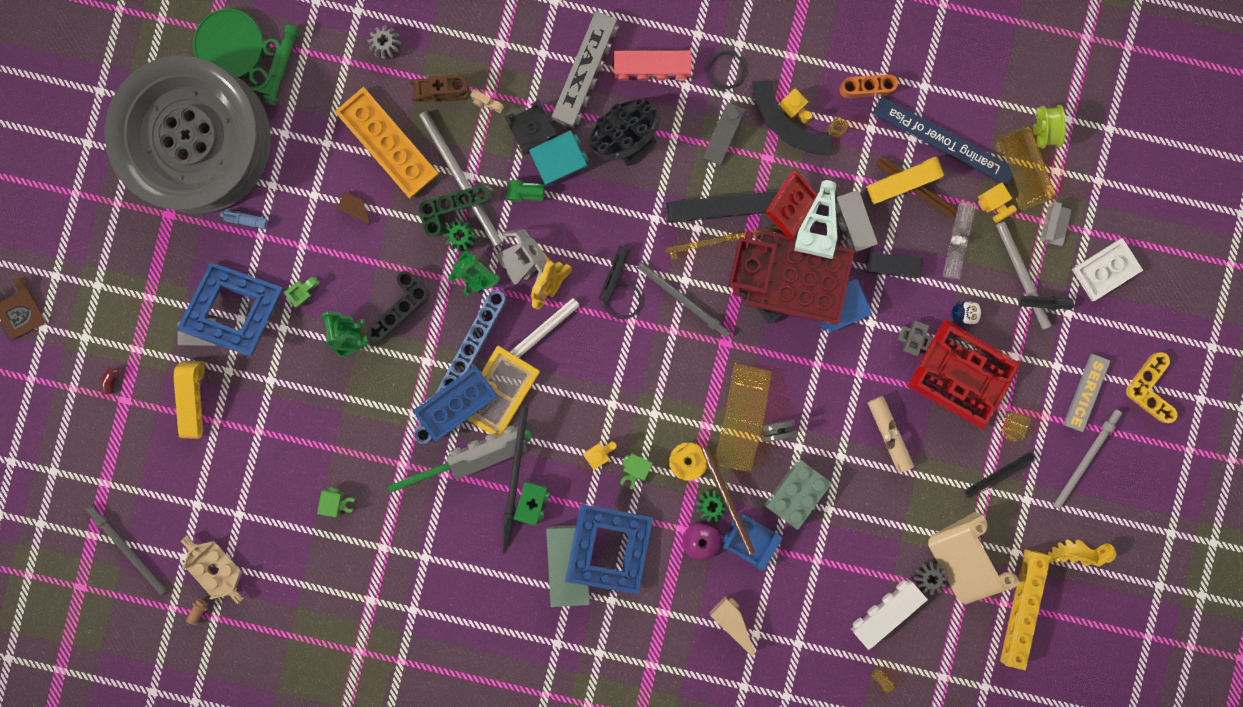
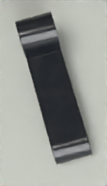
(395, 309)

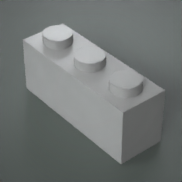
(855, 221)

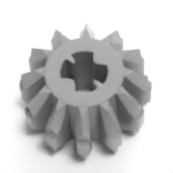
(379, 38)

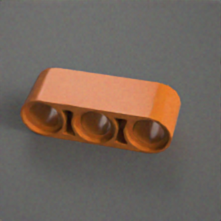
(876, 82)

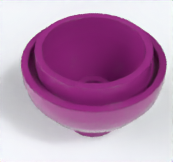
(700, 531)

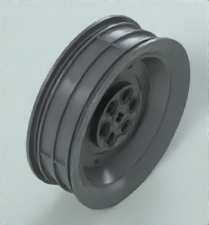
(141, 128)

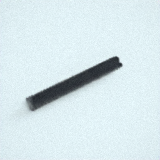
(999, 474)

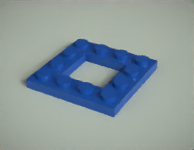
(217, 277)
(579, 566)

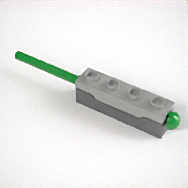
(474, 457)

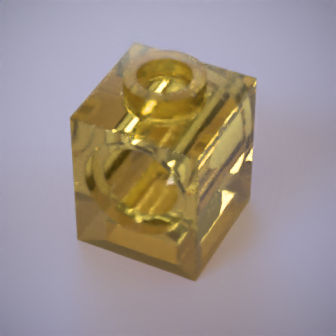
(1015, 426)

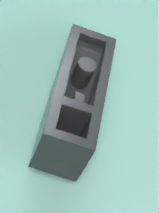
(723, 133)

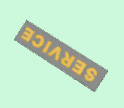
(1086, 392)

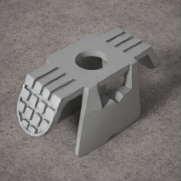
(523, 257)

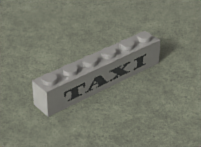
(583, 72)

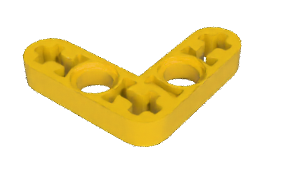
(1146, 393)

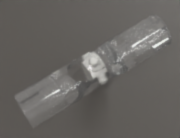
(962, 227)

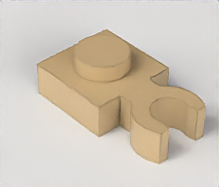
(483, 100)

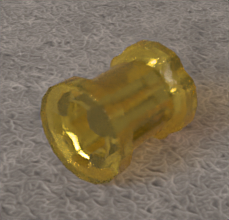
(835, 133)

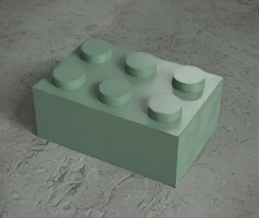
(797, 494)

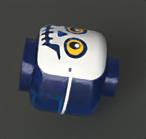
(966, 313)

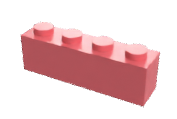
(652, 65)

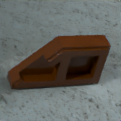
(354, 207)

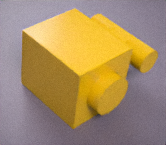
(794, 105)
(995, 199)
(599, 455)

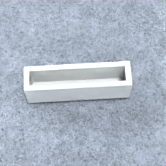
(888, 613)

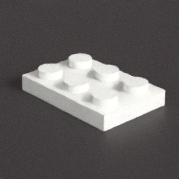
(1107, 269)

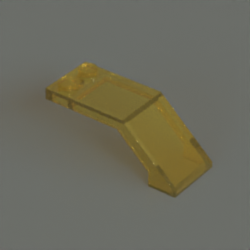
(743, 417)

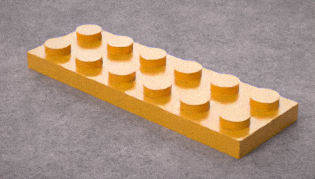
(386, 143)

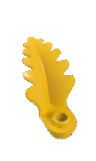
(1081, 552)

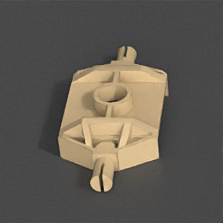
(199, 562)

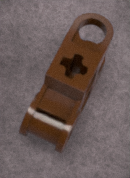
(439, 89)

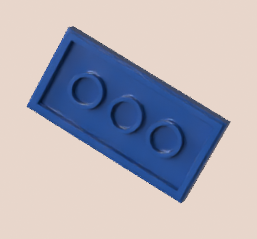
(455, 403)

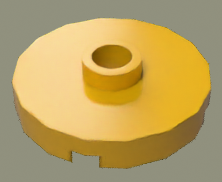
(678, 465)

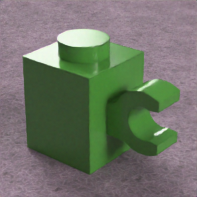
(636, 467)
(332, 502)

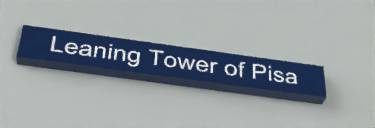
(942, 141)

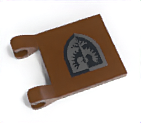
(20, 312)

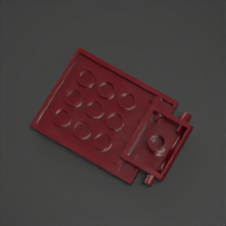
(790, 279)

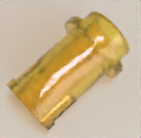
(881, 678)

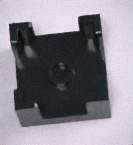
(531, 127)

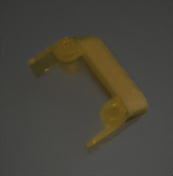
(1026, 167)

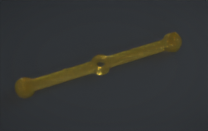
(672, 251)

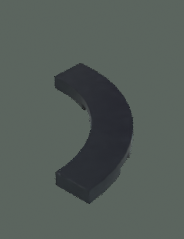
(783, 127)

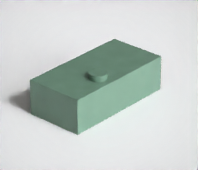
(559, 550)

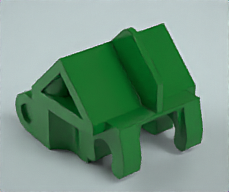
(473, 274)
(343, 334)

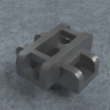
(916, 336)

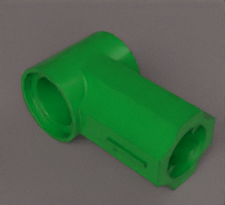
(520, 191)

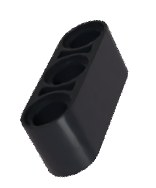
(894, 265)

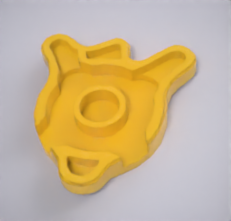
(549, 282)

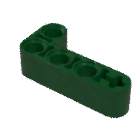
(456, 205)

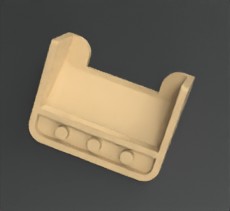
(966, 561)

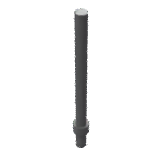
(713, 323)
(102, 521)

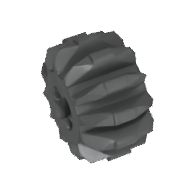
(935, 571)

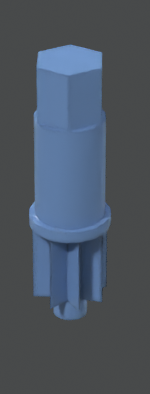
(244, 219)

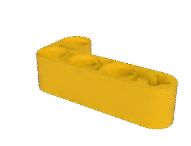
(905, 180)
(188, 398)

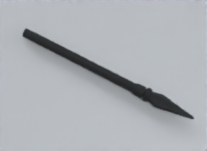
(510, 506)

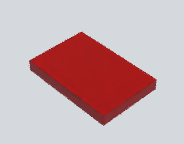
(791, 204)

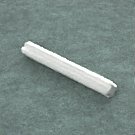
(545, 328)

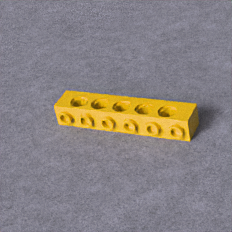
(1025, 609)

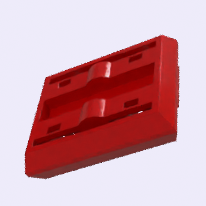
(964, 375)

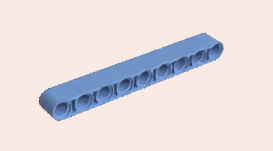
(470, 339)

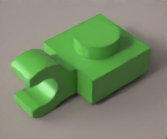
(300, 292)

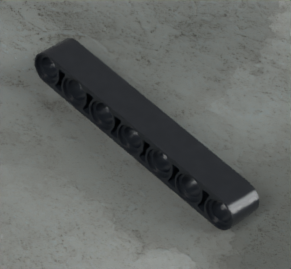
(718, 207)

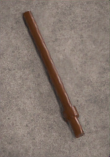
(712, 465)

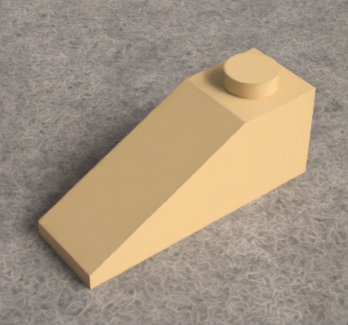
(730, 619)

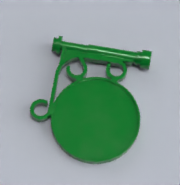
(237, 46)

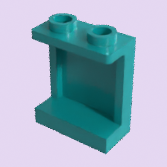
(559, 157)

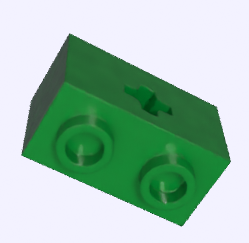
(529, 492)

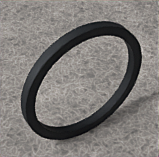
(730, 53)
(639, 305)

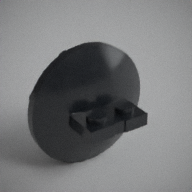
(626, 132)

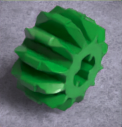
(464, 240)
(705, 503)

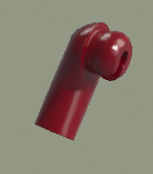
(107, 379)

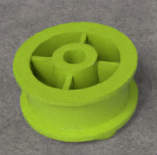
(1050, 126)

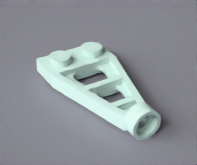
(815, 243)

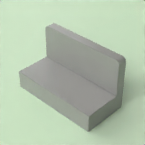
(1055, 224)

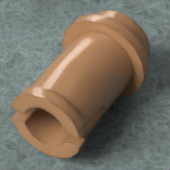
(199, 607)

